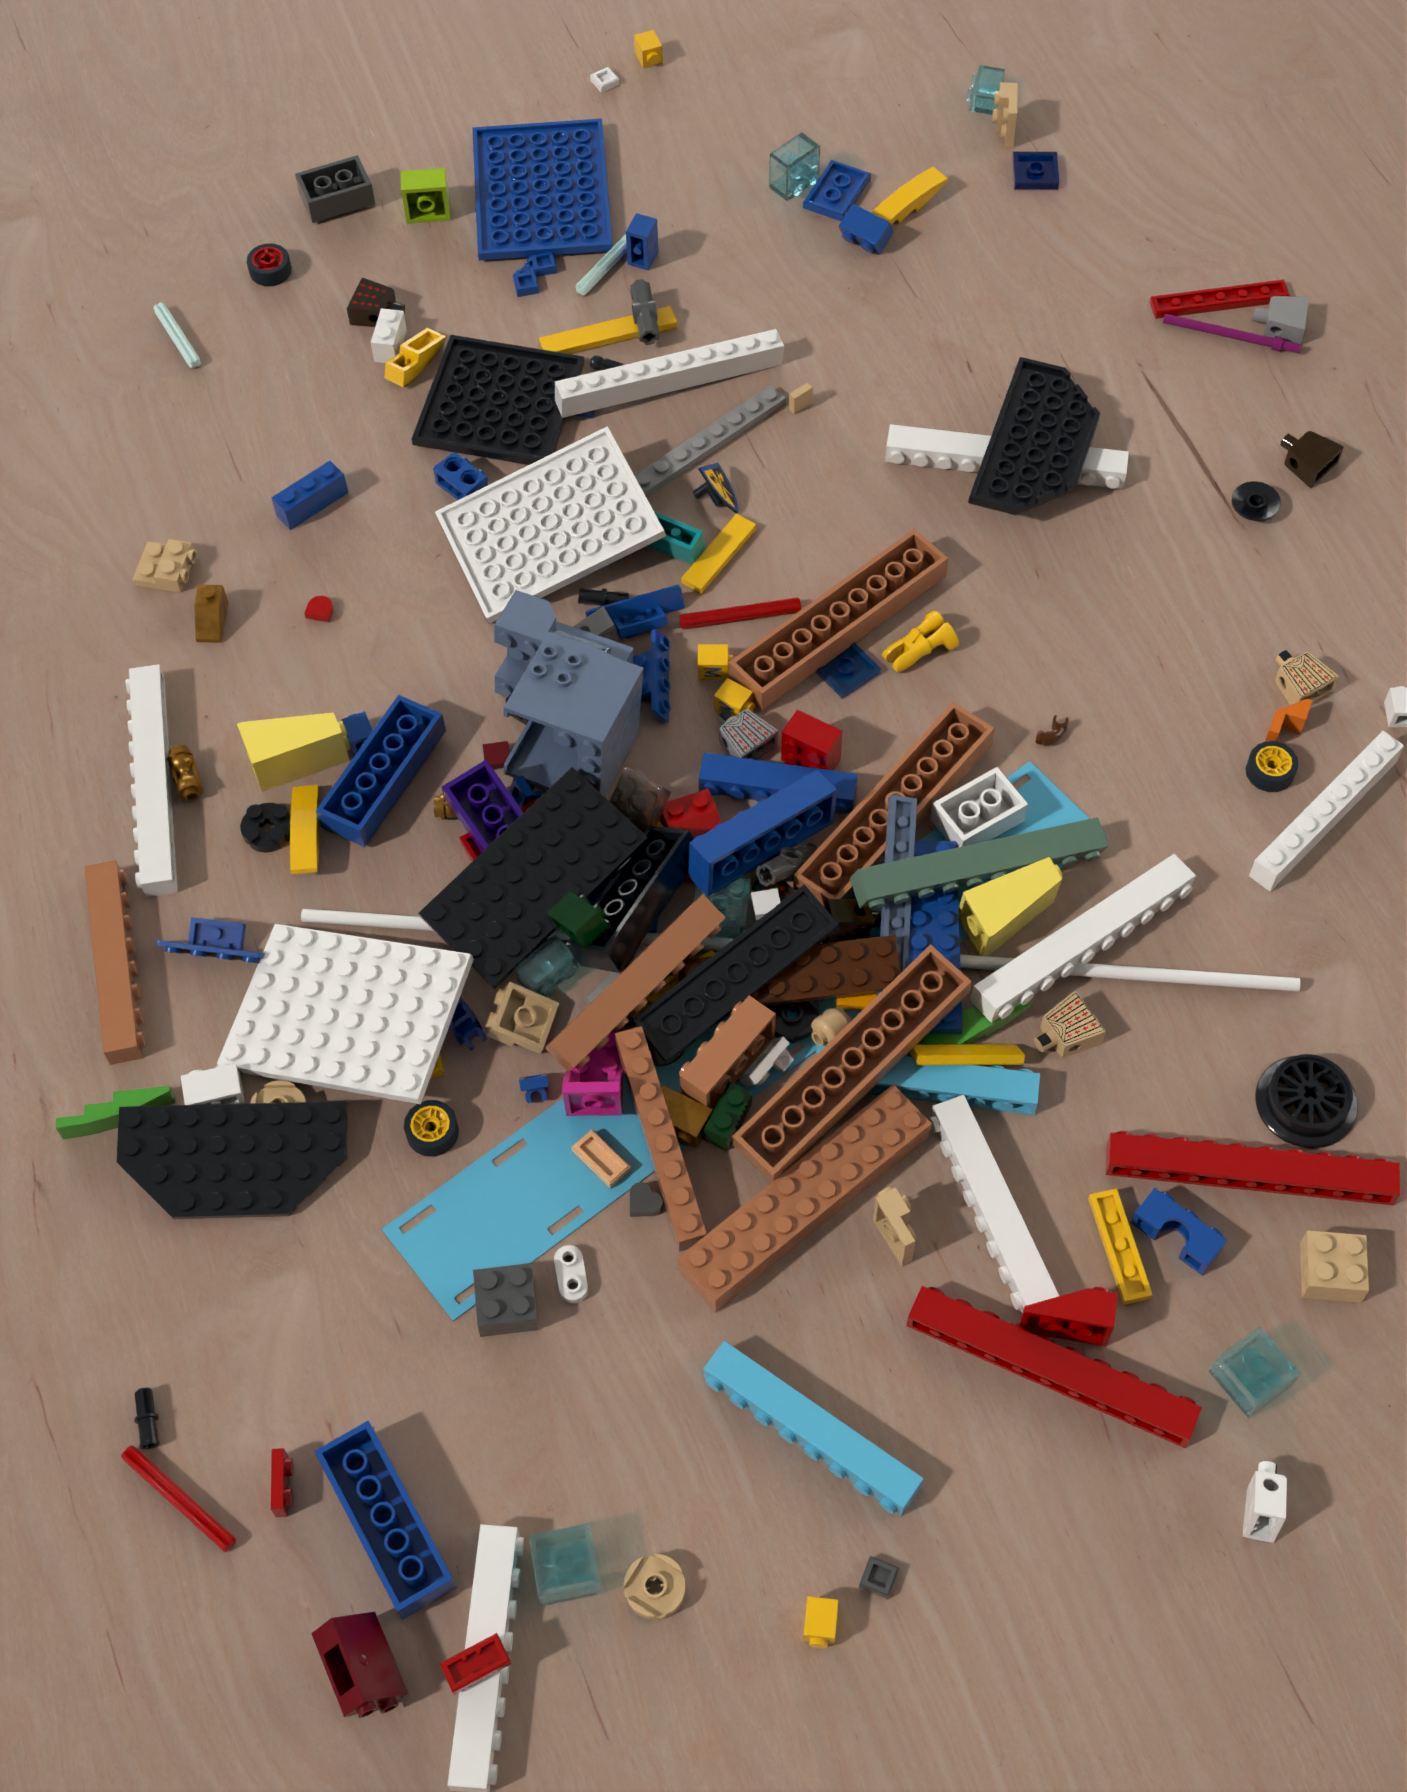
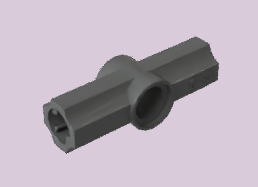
(644, 312)
(785, 864)

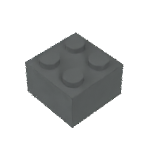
(505, 1300)

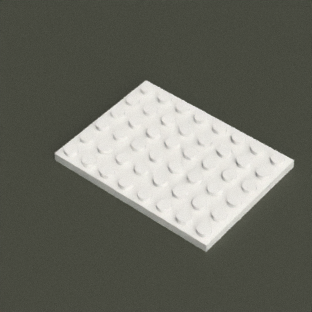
(550, 523)
(347, 1012)

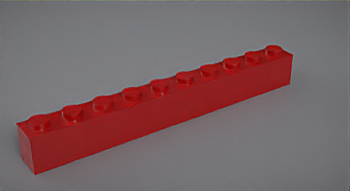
(1253, 1168)
(1054, 1366)

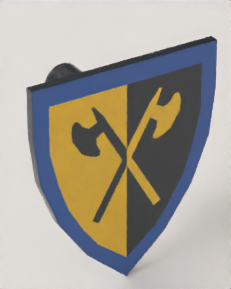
(717, 487)

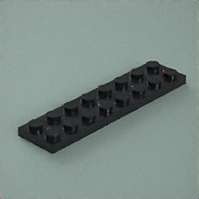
(735, 973)

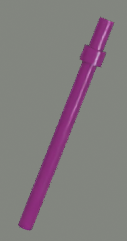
(1277, 343)

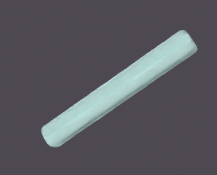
(602, 267)
(177, 335)

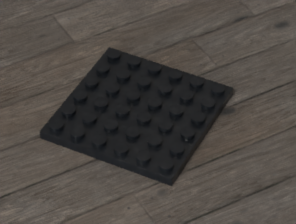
(495, 400)

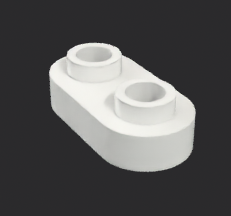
(571, 1272)

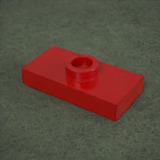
(475, 1663)

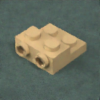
(1006, 111)
(165, 565)
(521, 1017)
(892, 1219)

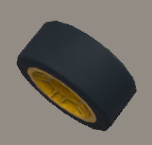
(1283, 763)
(419, 1121)

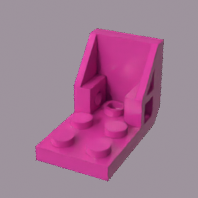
(597, 1085)

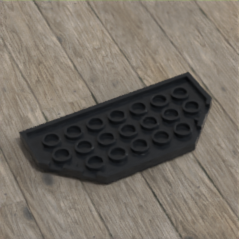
(1036, 440)
(232, 1155)

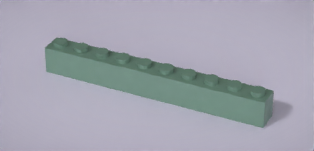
(976, 863)

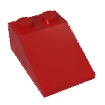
(692, 813)
(1076, 1316)

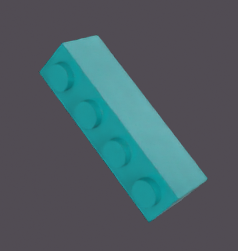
(680, 540)

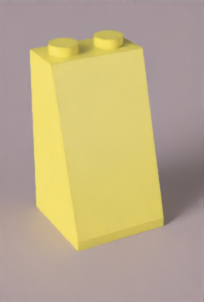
(293, 747)
(1007, 904)

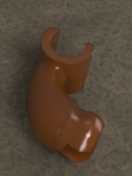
(1051, 737)

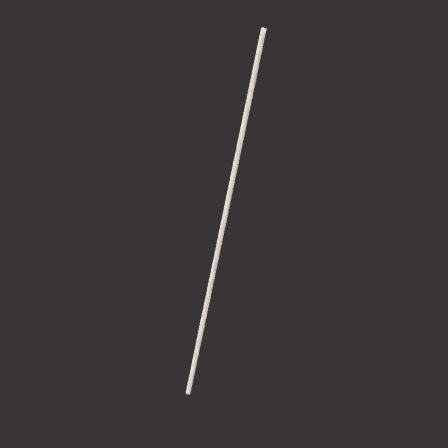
(966, 961)

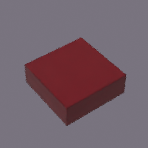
(496, 753)

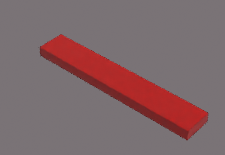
(1217, 298)

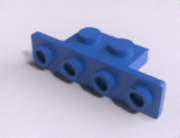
(643, 611)
(656, 675)
(216, 937)

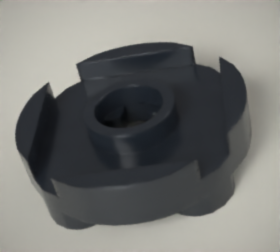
(263, 814)
(795, 1029)

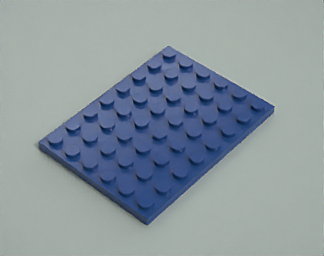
(541, 189)

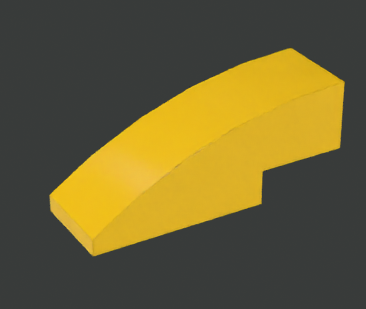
(413, 357)

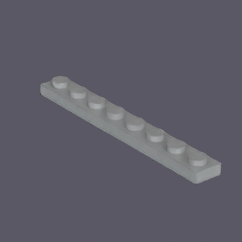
(709, 440)

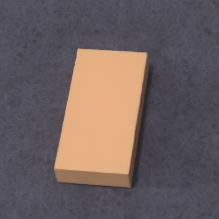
(601, 1158)

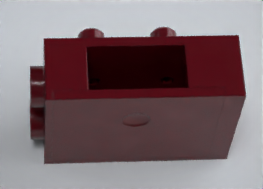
(359, 1664)

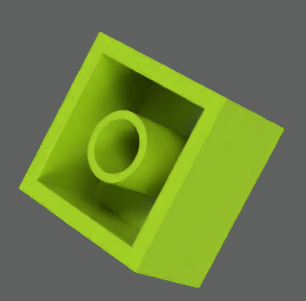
(425, 195)

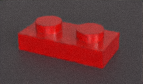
(281, 1494)

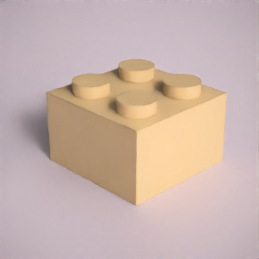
(1334, 1266)

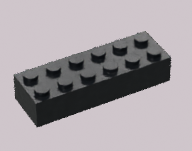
(637, 898)

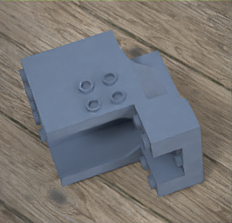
(573, 691)

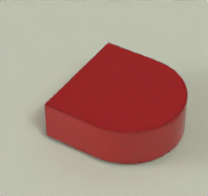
(319, 609)

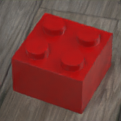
(810, 742)

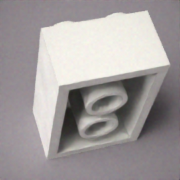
(979, 810)

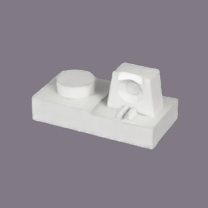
(774, 1056)

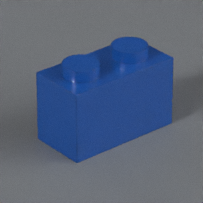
(865, 229)
(642, 241)

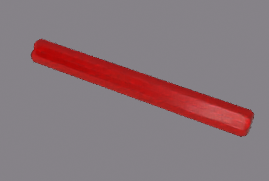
(739, 613)
(178, 1498)

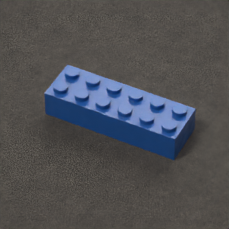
(381, 770)
(761, 832)
(385, 1520)

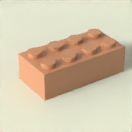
(728, 1052)

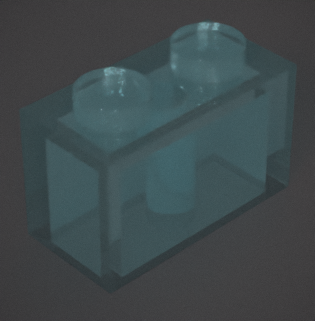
(984, 87)
(547, 967)

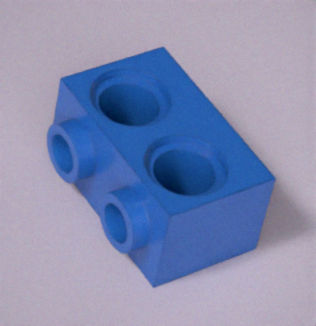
(458, 476)

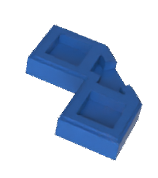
(536, 265)

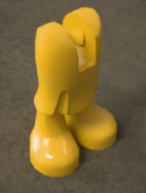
(915, 645)

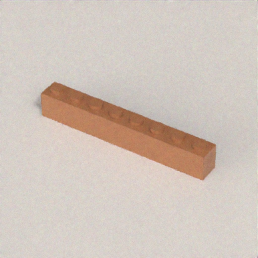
(114, 962)
(634, 983)
(660, 1138)

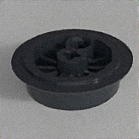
(1288, 1126)

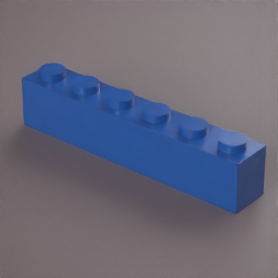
(762, 779)

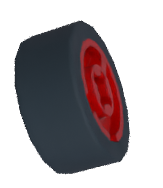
(269, 264)

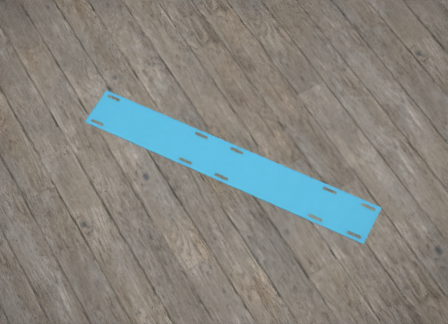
(503, 1212)

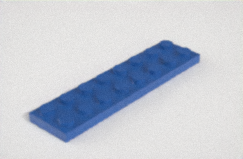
(936, 923)

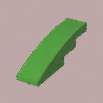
(974, 1027)
(105, 1116)

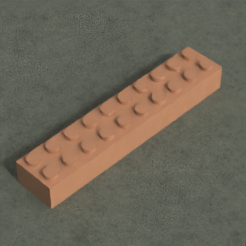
(838, 618)
(925, 773)
(851, 1064)
(803, 1197)

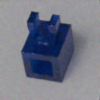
(465, 1025)

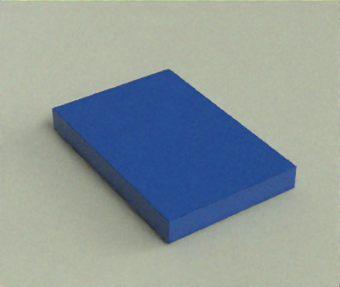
(836, 190)

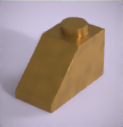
(210, 613)
(687, 1117)

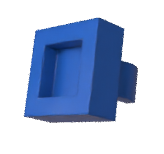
(522, 791)
(532, 1084)

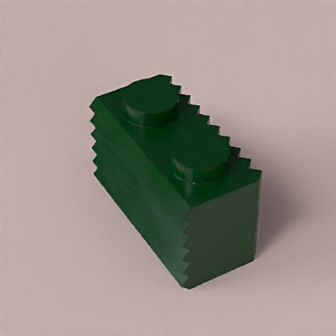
(578, 918)
(728, 1116)

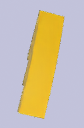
(911, 196)
(304, 829)

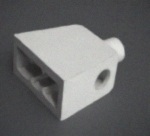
(1265, 1503)

